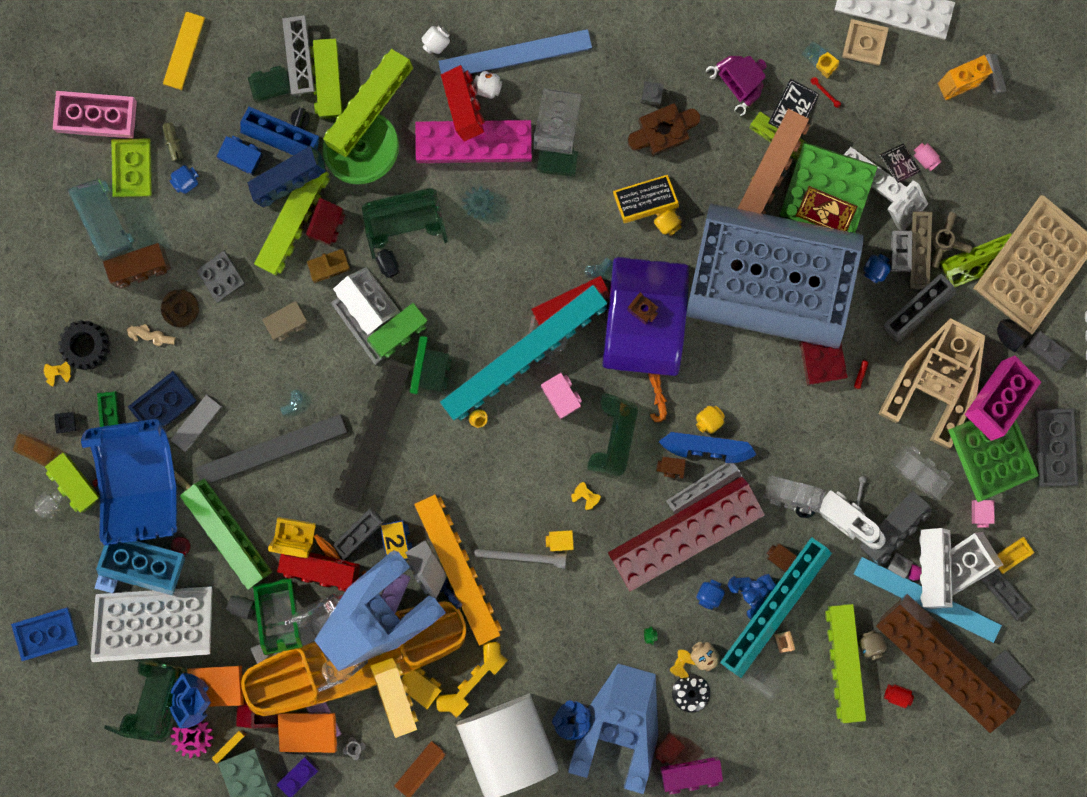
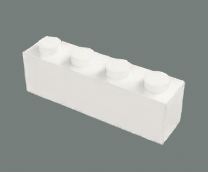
(936, 568)

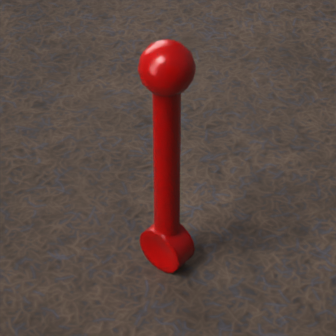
(814, 81)

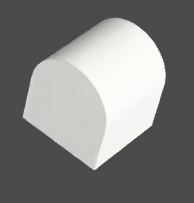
(507, 747)

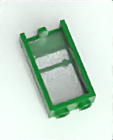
(274, 605)

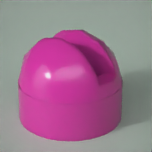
(915, 573)

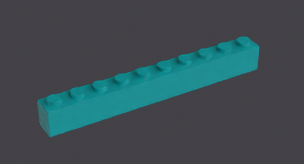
(525, 352)

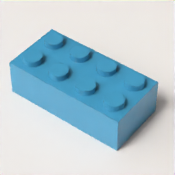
(141, 565)

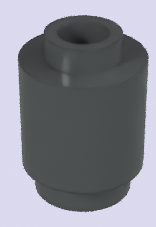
(241, 607)

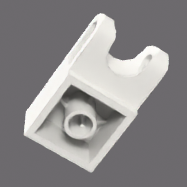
(851, 520)

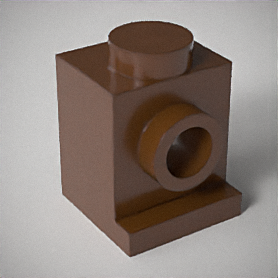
(635, 309)
(671, 467)

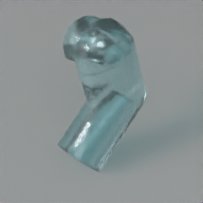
(294, 404)

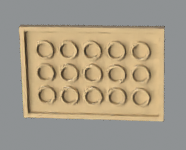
(1035, 265)

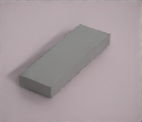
(196, 423)

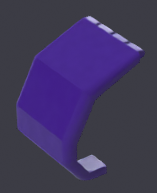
(653, 346)

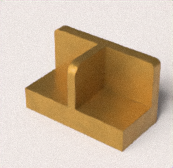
(328, 265)

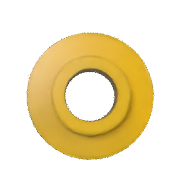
(478, 418)

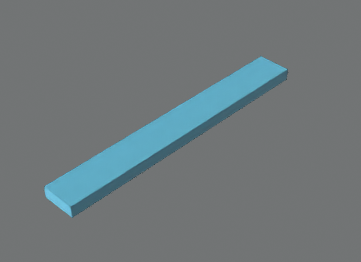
(901, 586)

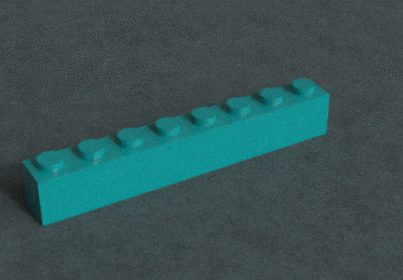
(776, 607)

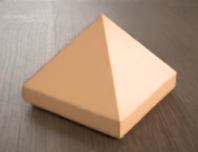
(785, 641)

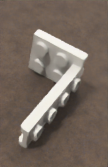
(903, 198)

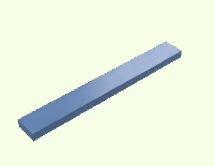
(520, 53)

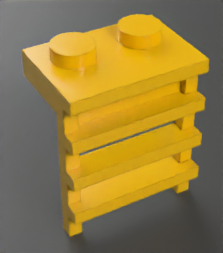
(293, 537)

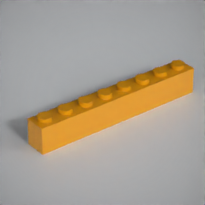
(457, 569)

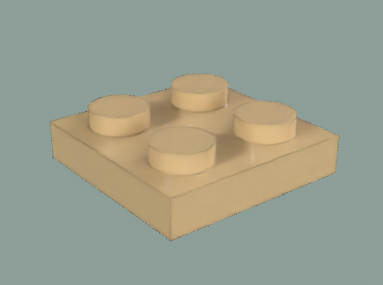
(865, 42)

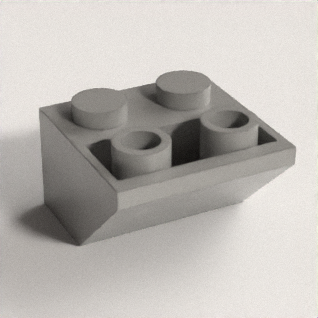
(427, 568)

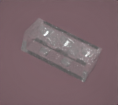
(794, 495)

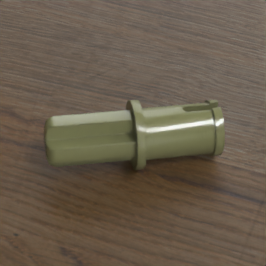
(172, 141)

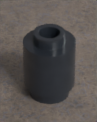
(387, 263)

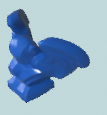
(753, 591)

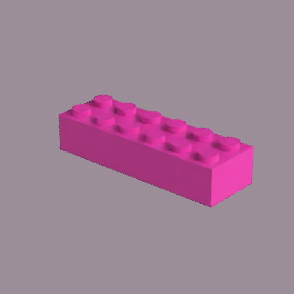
(499, 143)

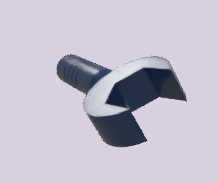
(450, 595)

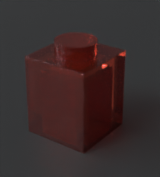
(668, 749)

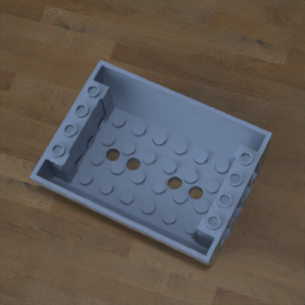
(770, 300)

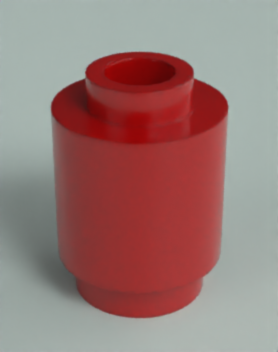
(899, 695)

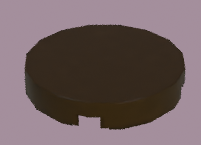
(179, 308)

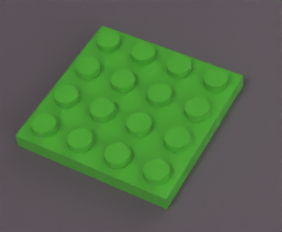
(832, 174)
(995, 463)

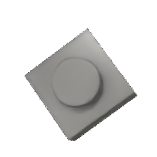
(900, 565)

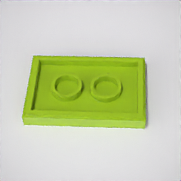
(131, 167)

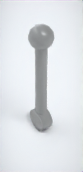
(862, 480)

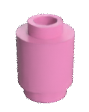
(927, 156)

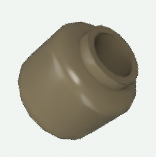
(872, 645)

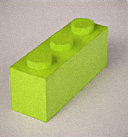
(72, 483)

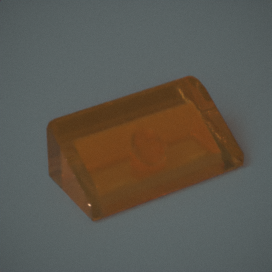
(33, 449)

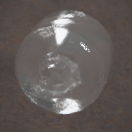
(48, 504)

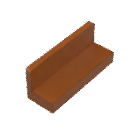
(420, 769)

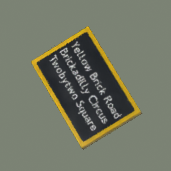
(645, 199)

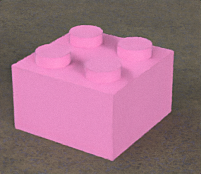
(561, 395)

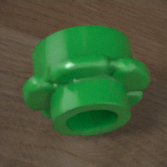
(650, 635)

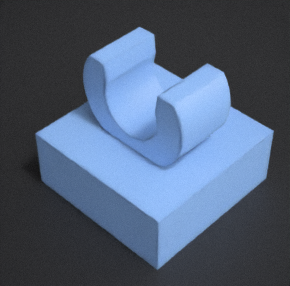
(106, 584)

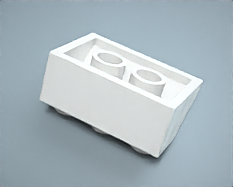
(366, 300)

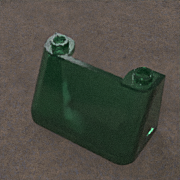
(616, 458)

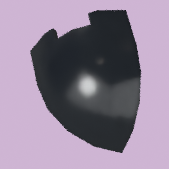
(1011, 334)

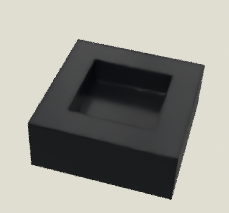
(65, 422)

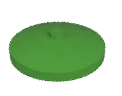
(369, 158)

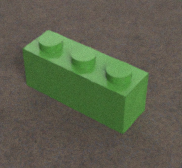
(397, 331)

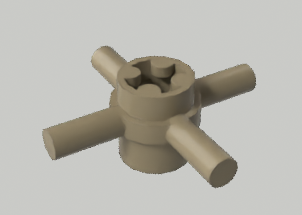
(940, 248)

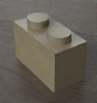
(285, 321)

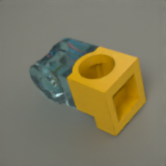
(820, 59)

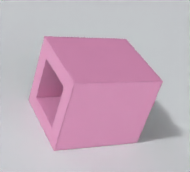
(983, 513)

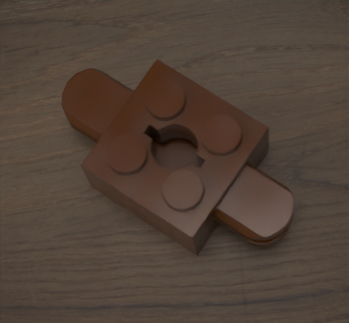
(663, 129)

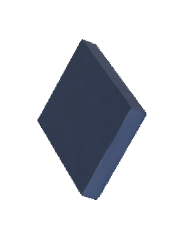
(163, 401)

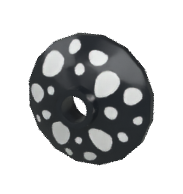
(683, 686)

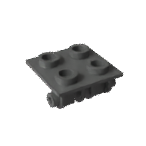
(221, 276)
(1008, 671)

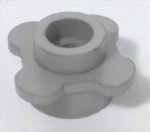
(355, 754)

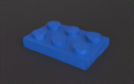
(45, 634)

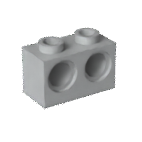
(901, 251)

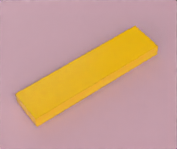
(183, 51)

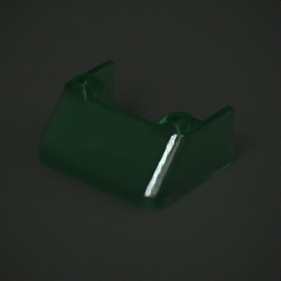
(402, 215)
(153, 715)

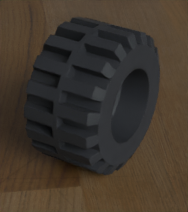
(68, 341)

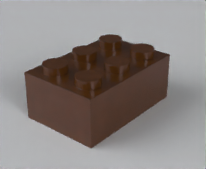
(137, 266)

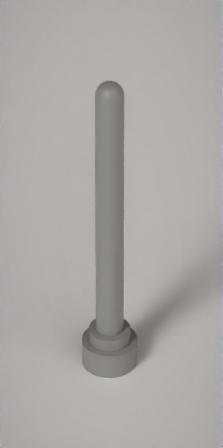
(558, 559)

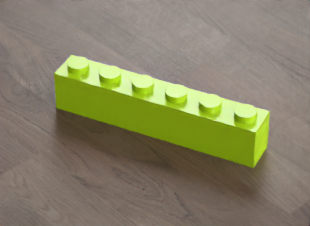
(368, 103)
(289, 225)
(846, 663)

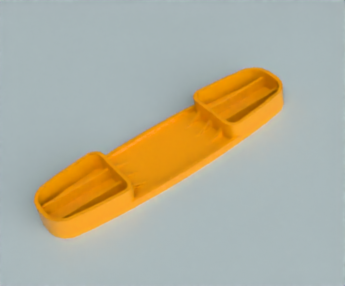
(292, 677)

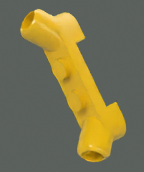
(492, 661)

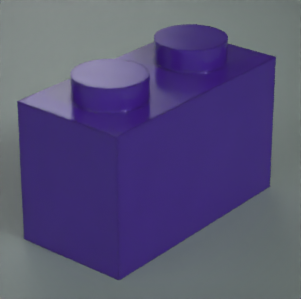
(298, 776)

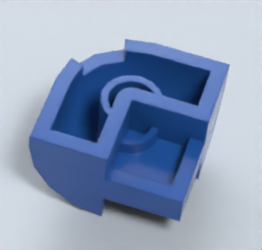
(189, 700)

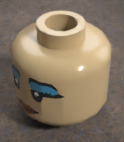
(704, 656)

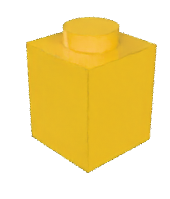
(560, 540)

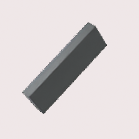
(358, 533)
(1006, 594)

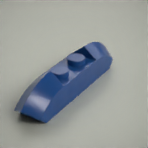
(733, 450)

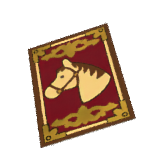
(826, 210)

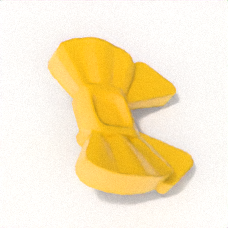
(63, 370)
(582, 491)
(677, 669)

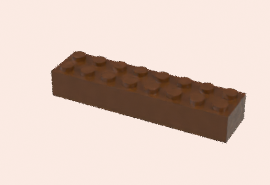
(948, 663)

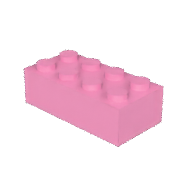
(94, 114)

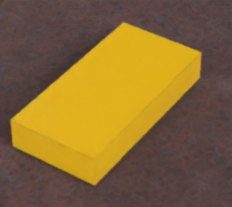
(1014, 554)
(228, 746)

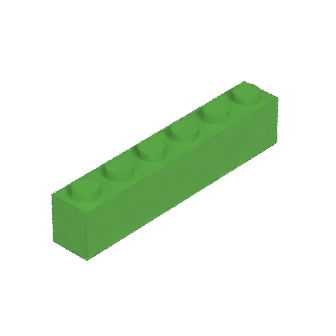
(226, 533)

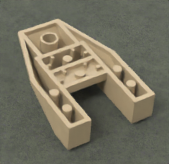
(944, 369)

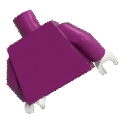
(742, 77)

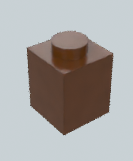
(780, 557)

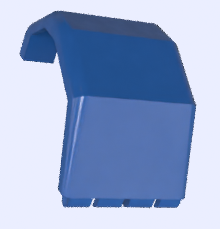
(134, 481)

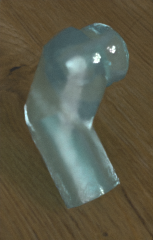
(598, 270)

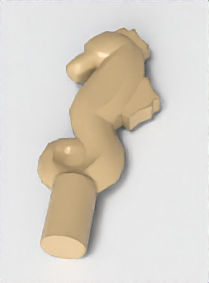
(143, 332)

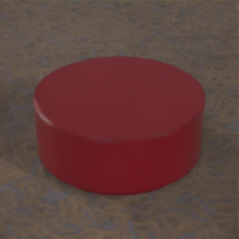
(181, 545)

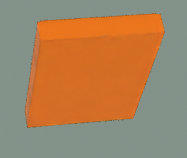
(223, 684)
(307, 732)

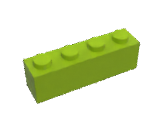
(327, 78)

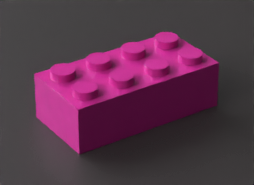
(1002, 398)

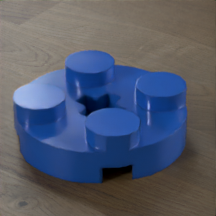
(562, 720)

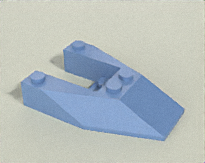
(365, 624)
(625, 716)

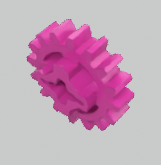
(197, 744)

